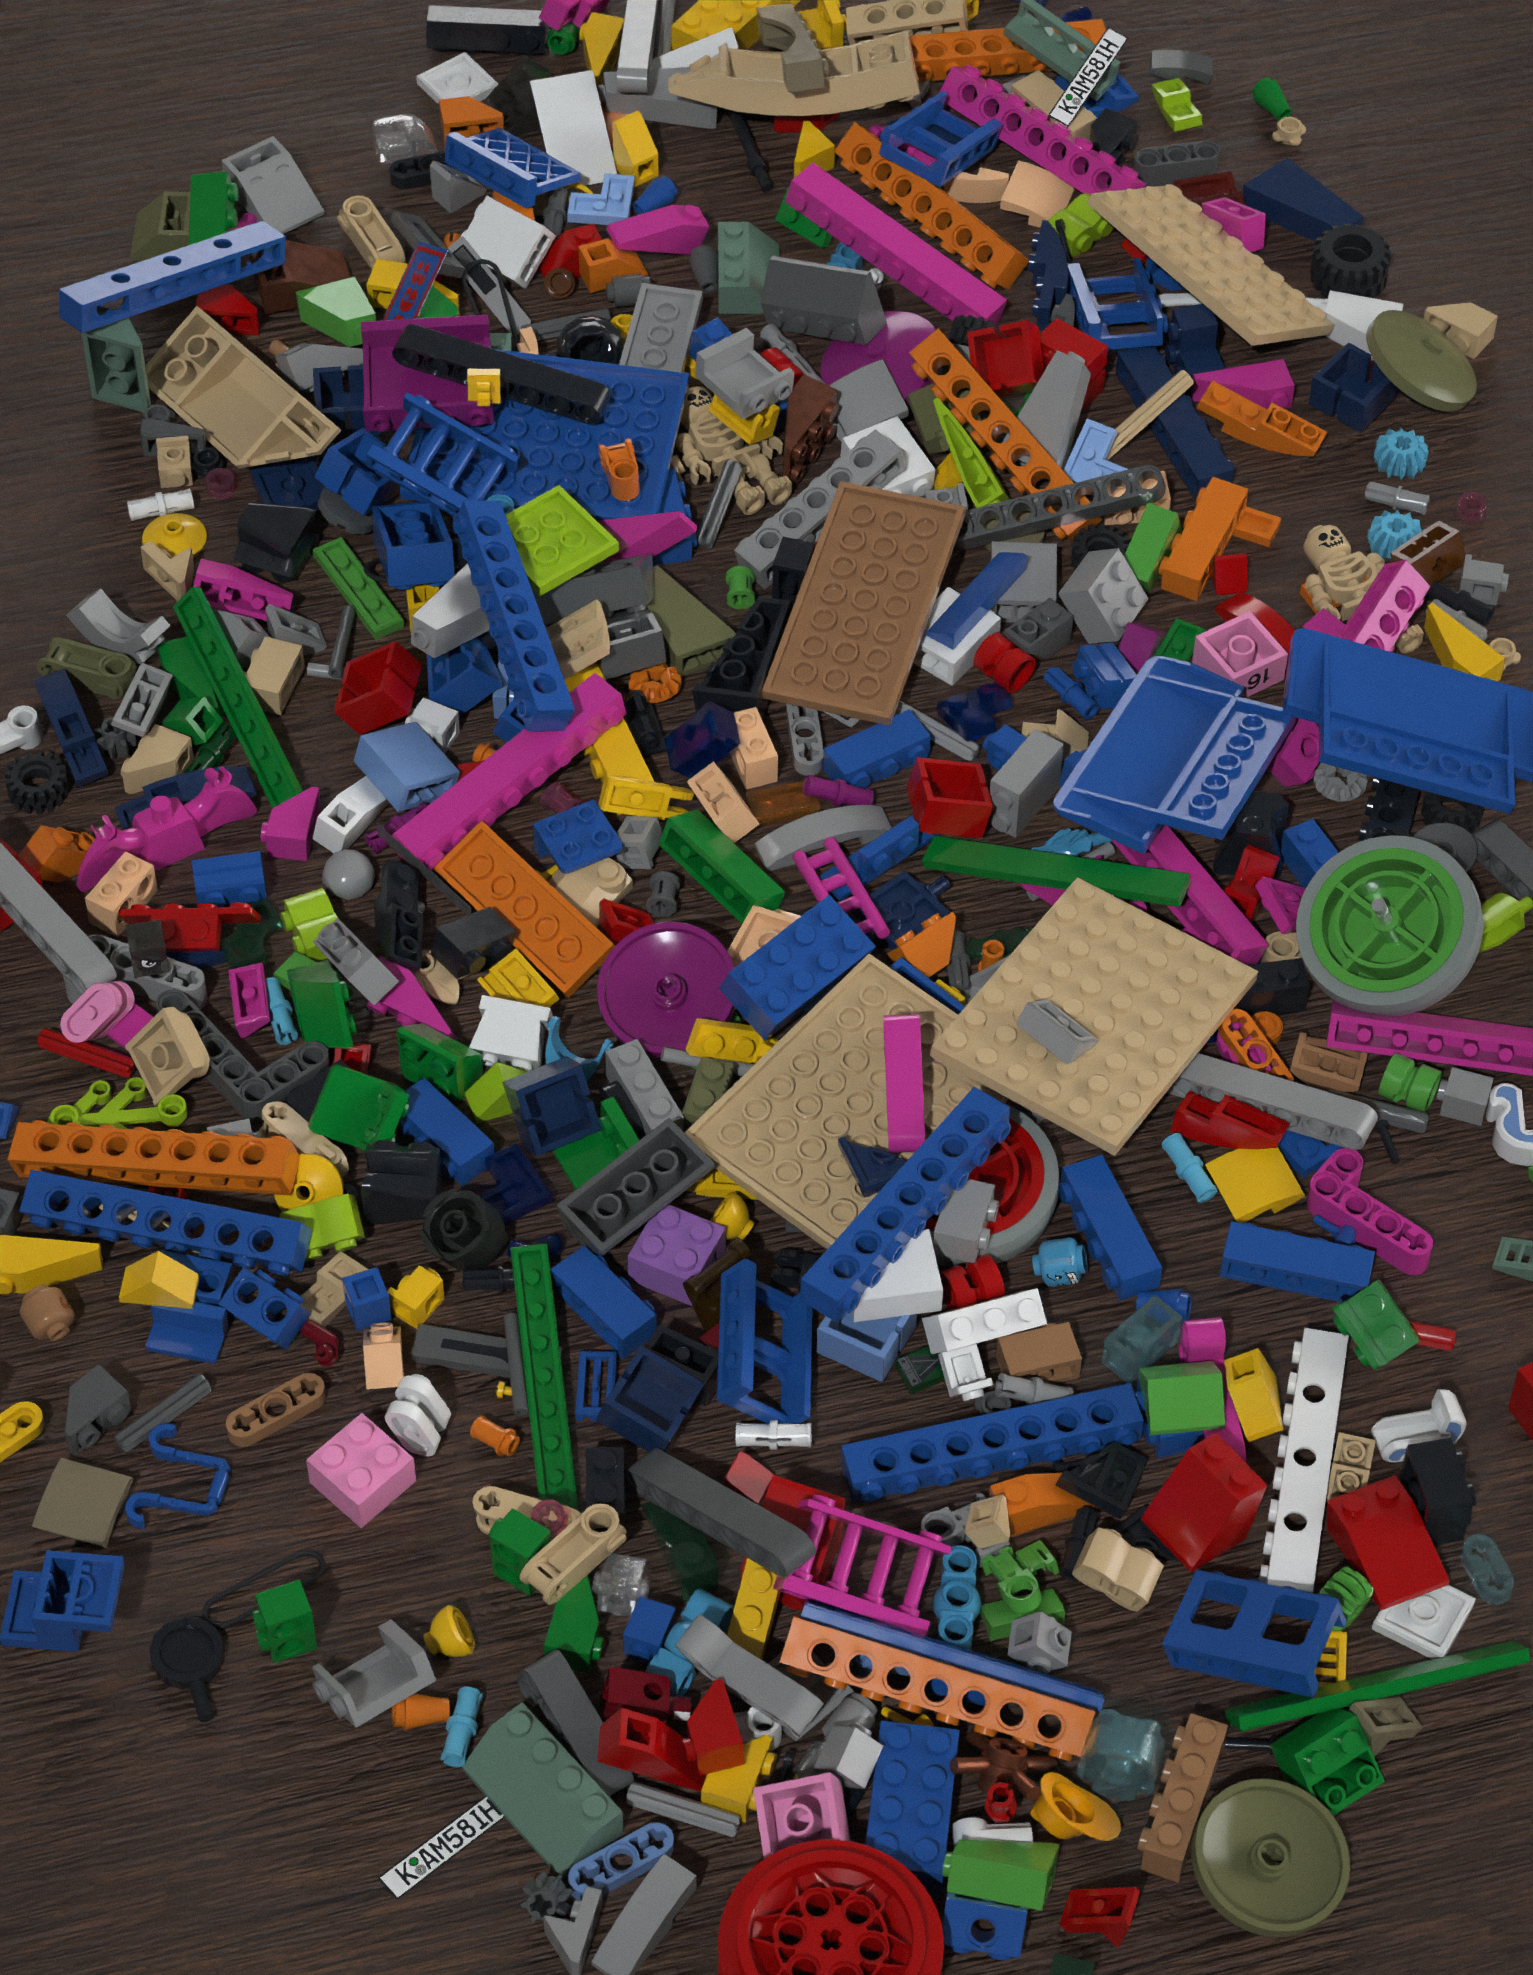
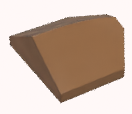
(1327, 1066)

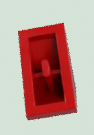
(620, 920)

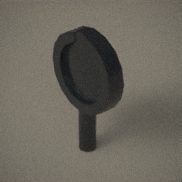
(188, 1657)

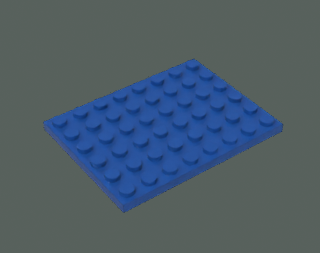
(564, 452)

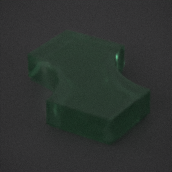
(248, 940)

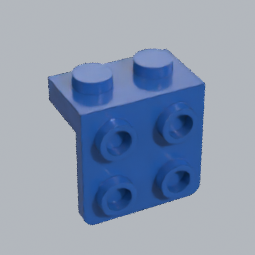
(576, 837)

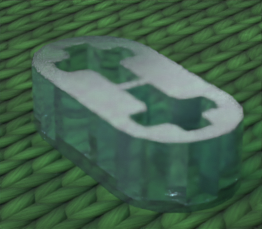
(1493, 1565)

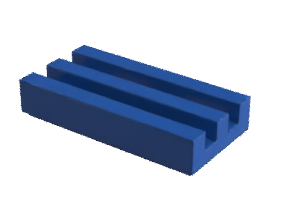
(598, 1356)

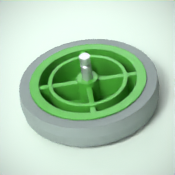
(1389, 925)

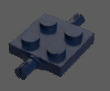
(288, 483)
(905, 905)

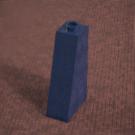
(1297, 201)

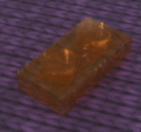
(781, 803)

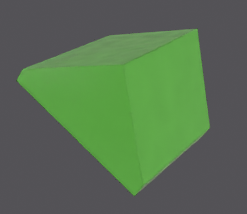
(1183, 1397)

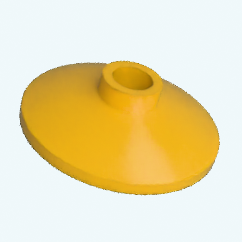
(176, 534)
(318, 1176)

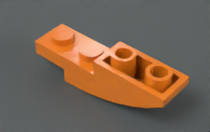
(1266, 428)

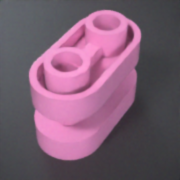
(97, 1011)

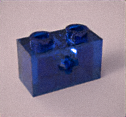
(702, 739)

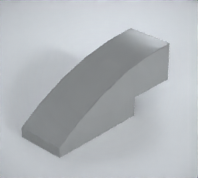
(645, 1918)

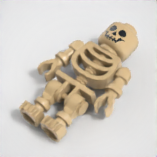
(716, 442)
(1343, 576)

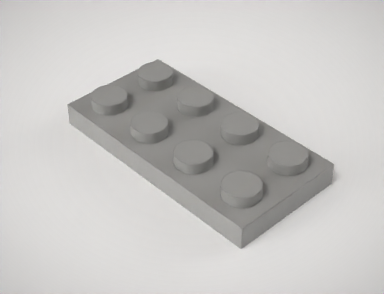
(662, 327)

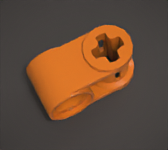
(620, 469)

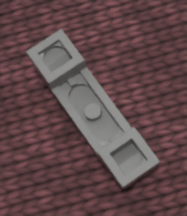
(810, 832)

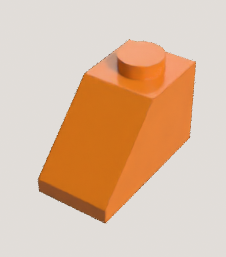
(468, 117)

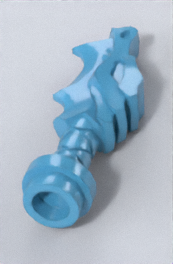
(1072, 842)

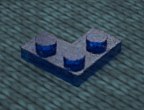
(971, 711)
(518, 1183)

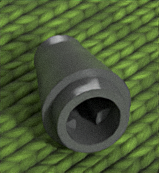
(704, 266)

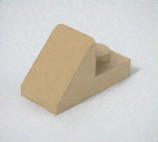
(171, 573)
(1066, 731)

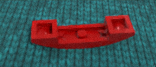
(1269, 618)

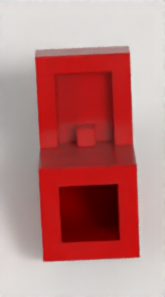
(1242, 890)

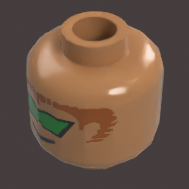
(46, 1313)

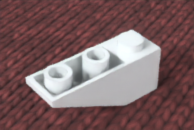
(349, 815)

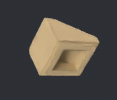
(988, 1522)

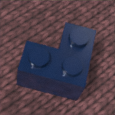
(1193, 341)

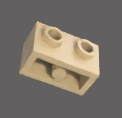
(275, 673)

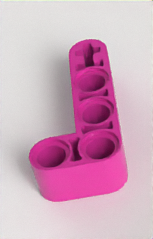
(904, 1082)
(1404, 1242)
(1206, 1341)

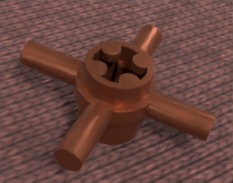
(1003, 1762)

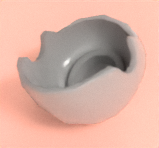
(348, 874)

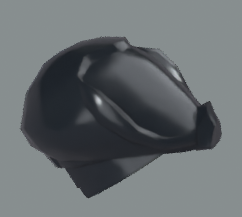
(591, 340)

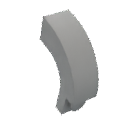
(113, 630)

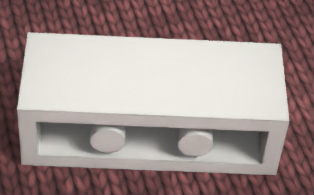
(984, 1321)

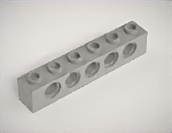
(884, 464)

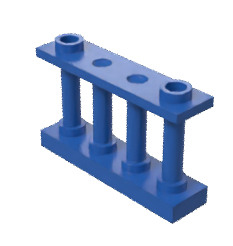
(413, 475)

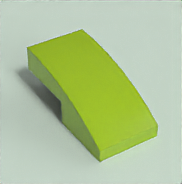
(1175, 104)

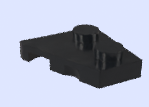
(1105, 1478)

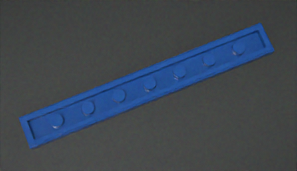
(953, 1655)

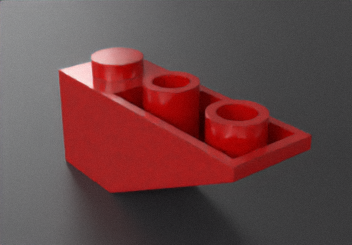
(646, 1748)

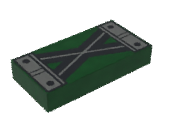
(920, 1370)

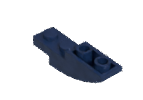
(1049, 272)
(71, 727)
(184, 787)

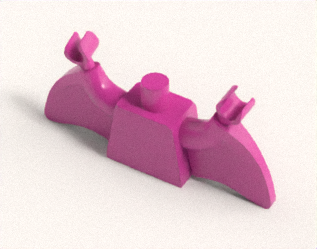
(167, 828)

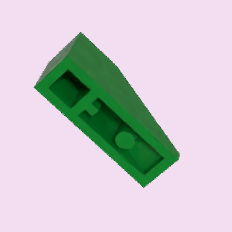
(576, 1629)

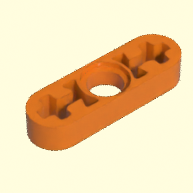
(1258, 1040)

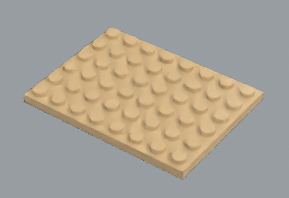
(1125, 980)
(825, 1083)

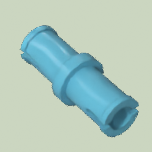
(280, 1013)
(1189, 1167)
(461, 1727)

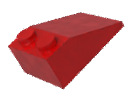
(1386, 1542)

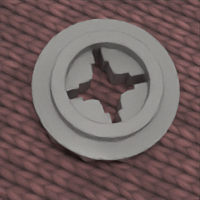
(1334, 787)

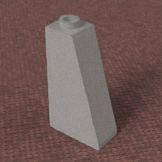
(658, 103)
(1055, 406)
(449, 617)

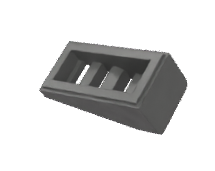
(155, 429)

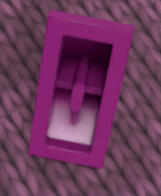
(1140, 643)

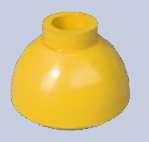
(734, 1216)
(450, 1634)

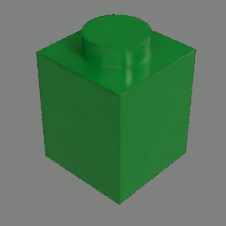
(194, 719)

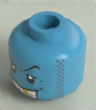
(1060, 1262)

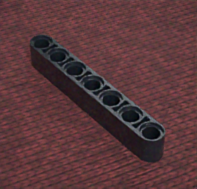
(519, 378)

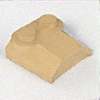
(591, 884)
(168, 1053)

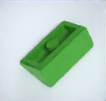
(999, 1617)

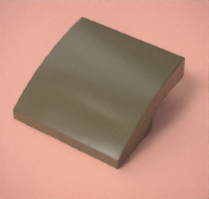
(82, 1502)

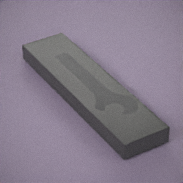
(415, 229)
(462, 1350)

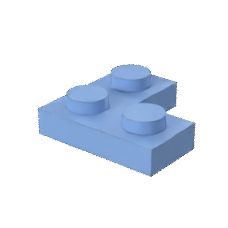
(603, 208)
(1090, 453)

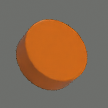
(1270, 1026)

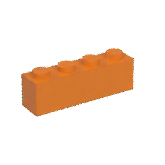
(1204, 536)

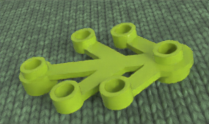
(113, 1112)

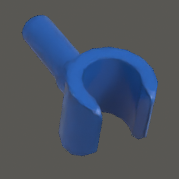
(1343, 1235)

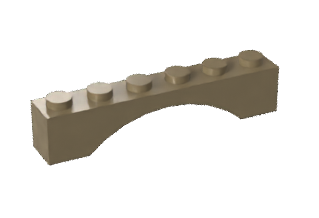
(802, 61)

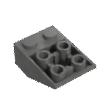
(634, 643)

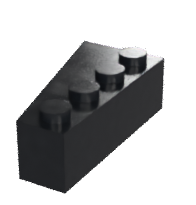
(742, 668)

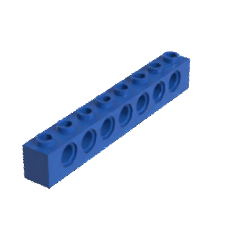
(513, 616)
(945, 1158)
(47, 1190)
(1004, 1428)

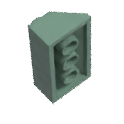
(543, 1791)

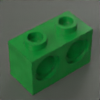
(513, 1545)
(284, 1622)

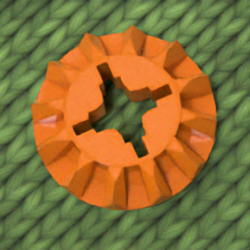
(653, 690)

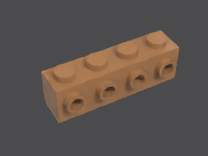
(1184, 1797)

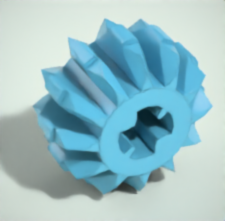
(1400, 453)
(1391, 531)

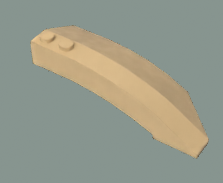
(753, 80)
(235, 396)

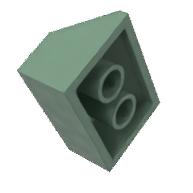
(742, 267)
(116, 364)

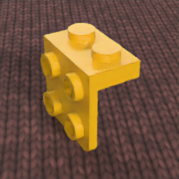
(826, 24)

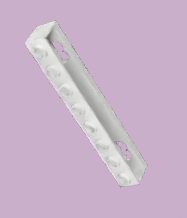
(1304, 1488)

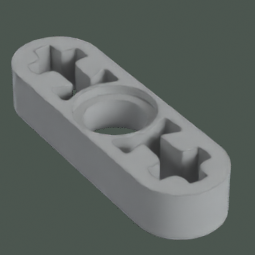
(800, 744)

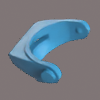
(556, 1050)

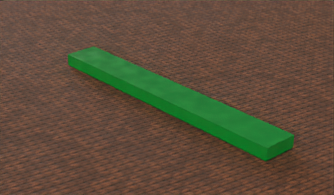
(237, 698)
(1056, 870)
(543, 1375)
(1378, 1685)

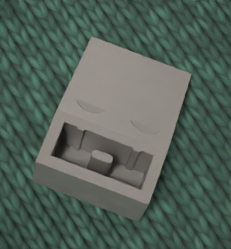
(272, 186)

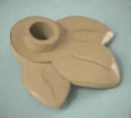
(437, 980)

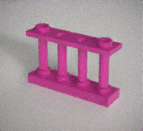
(870, 1603)

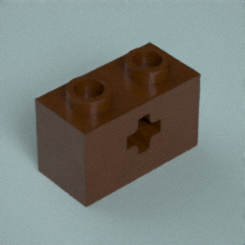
(1433, 552)

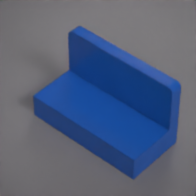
(189, 1332)

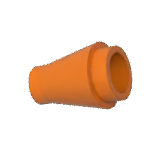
(420, 1711)

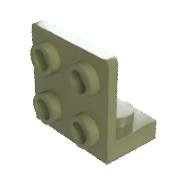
(927, 419)

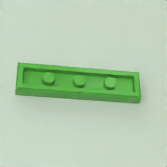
(358, 589)

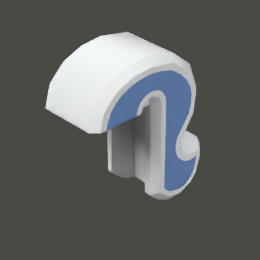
(1509, 1135)
(1439, 1422)

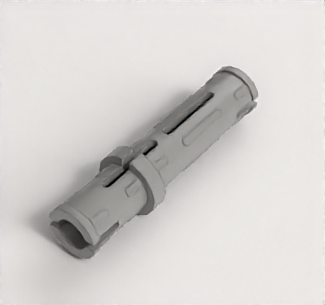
(775, 339)

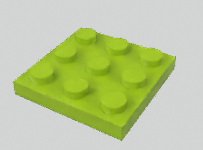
(557, 539)

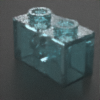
(1142, 1339)

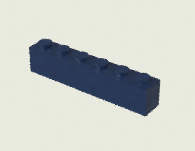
(1178, 427)

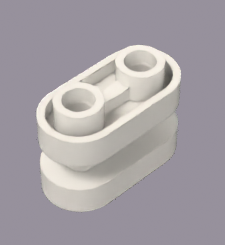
(417, 1415)

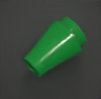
(563, 40)
(1270, 97)

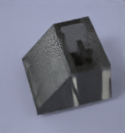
(515, 97)

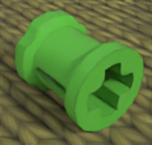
(740, 587)

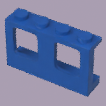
(950, 158)
(1094, 317)
(743, 1350)
(1241, 1650)

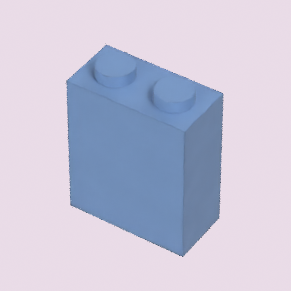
(405, 765)

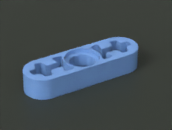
(626, 1845)

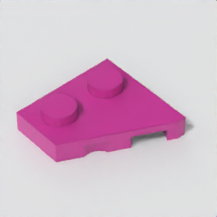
(1281, 901)

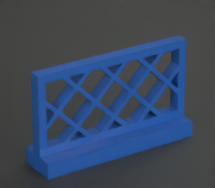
(508, 165)

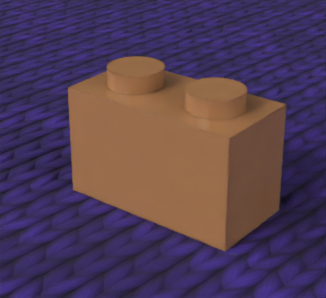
(1040, 1353)

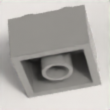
(1103, 596)

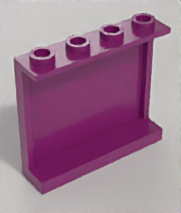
(389, 381)

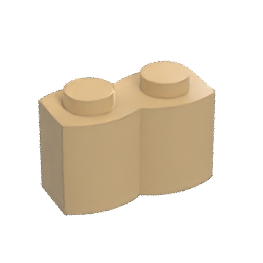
(1118, 1569)

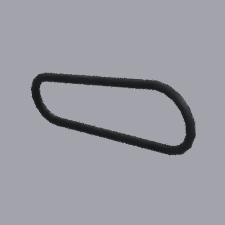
(503, 293)

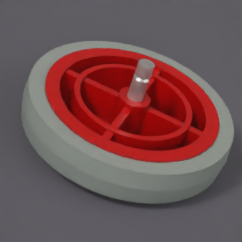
(1025, 1186)

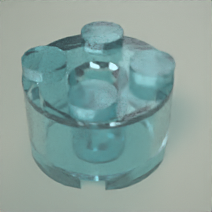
(1121, 1755)

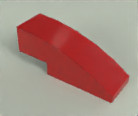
(1227, 1123)

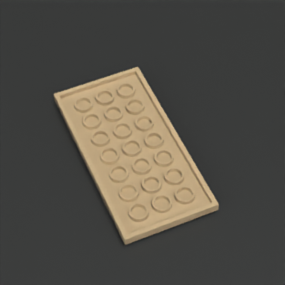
(1211, 264)

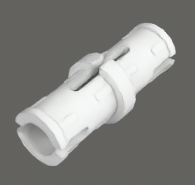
(160, 504)
(773, 1434)

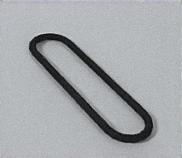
(256, 1576)

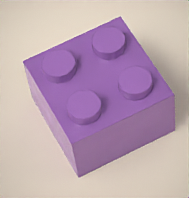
(673, 1250)

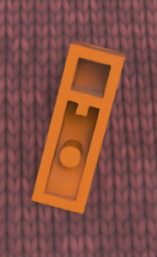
(1036, 1501)

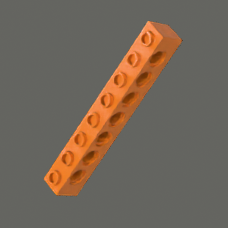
(985, 50)
(1006, 260)
(939, 351)
(134, 1166)
(1074, 1718)

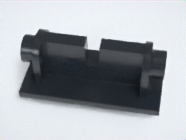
(643, 724)

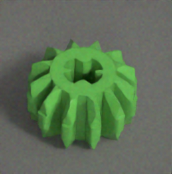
(1352, 1592)

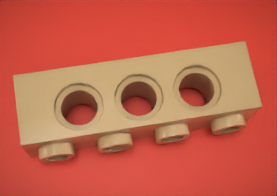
(895, 16)

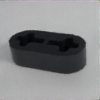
(615, 1090)

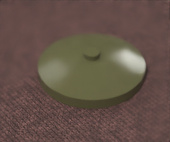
(1421, 360)
(1270, 1858)

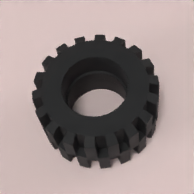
(1350, 261)

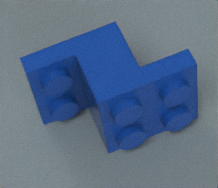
(62, 1601)

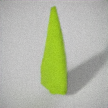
(972, 466)
(1502, 919)

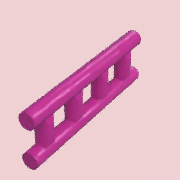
(846, 877)

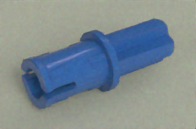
(1071, 692)

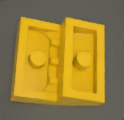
(1254, 1182)

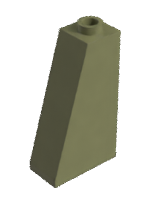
(689, 629)

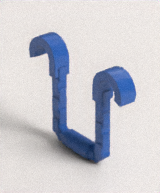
(171, 1454)

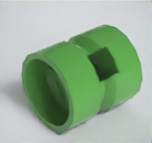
(1409, 1083)

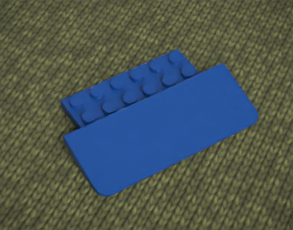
(1411, 719)
(1174, 755)

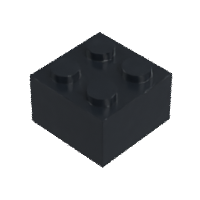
(1437, 1485)

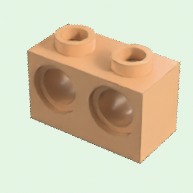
(755, 756)
(723, 802)
(125, 884)

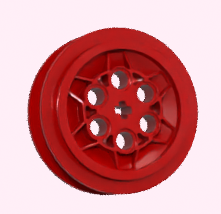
(845, 1883)

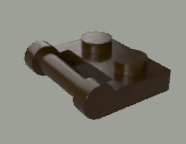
(707, 1302)

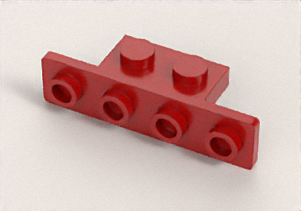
(192, 928)

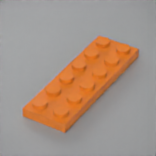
(545, 923)

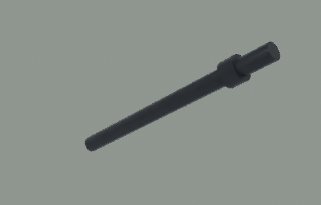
(756, 162)

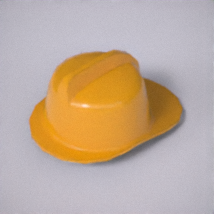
(1071, 1810)

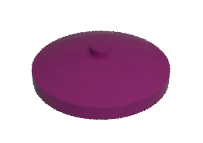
(891, 344)
(662, 983)

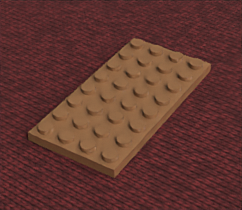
(864, 603)

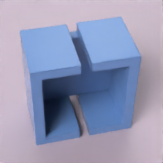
(865, 1345)

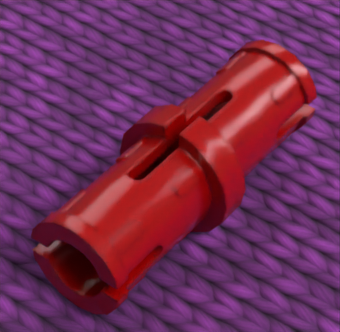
(1004, 1806)

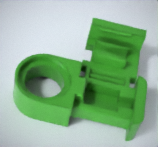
(1019, 1572)

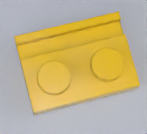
(518, 981)

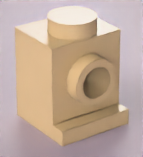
(174, 461)

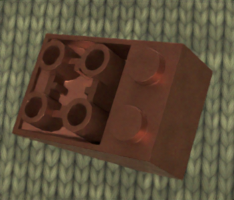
(303, 269)
(808, 425)

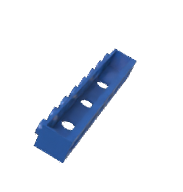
(171, 276)

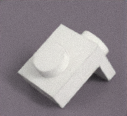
(964, 1372)

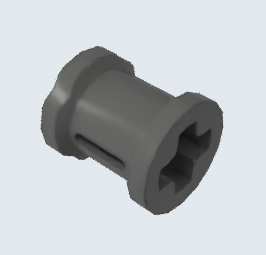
(663, 894)

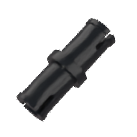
(1462, 601)

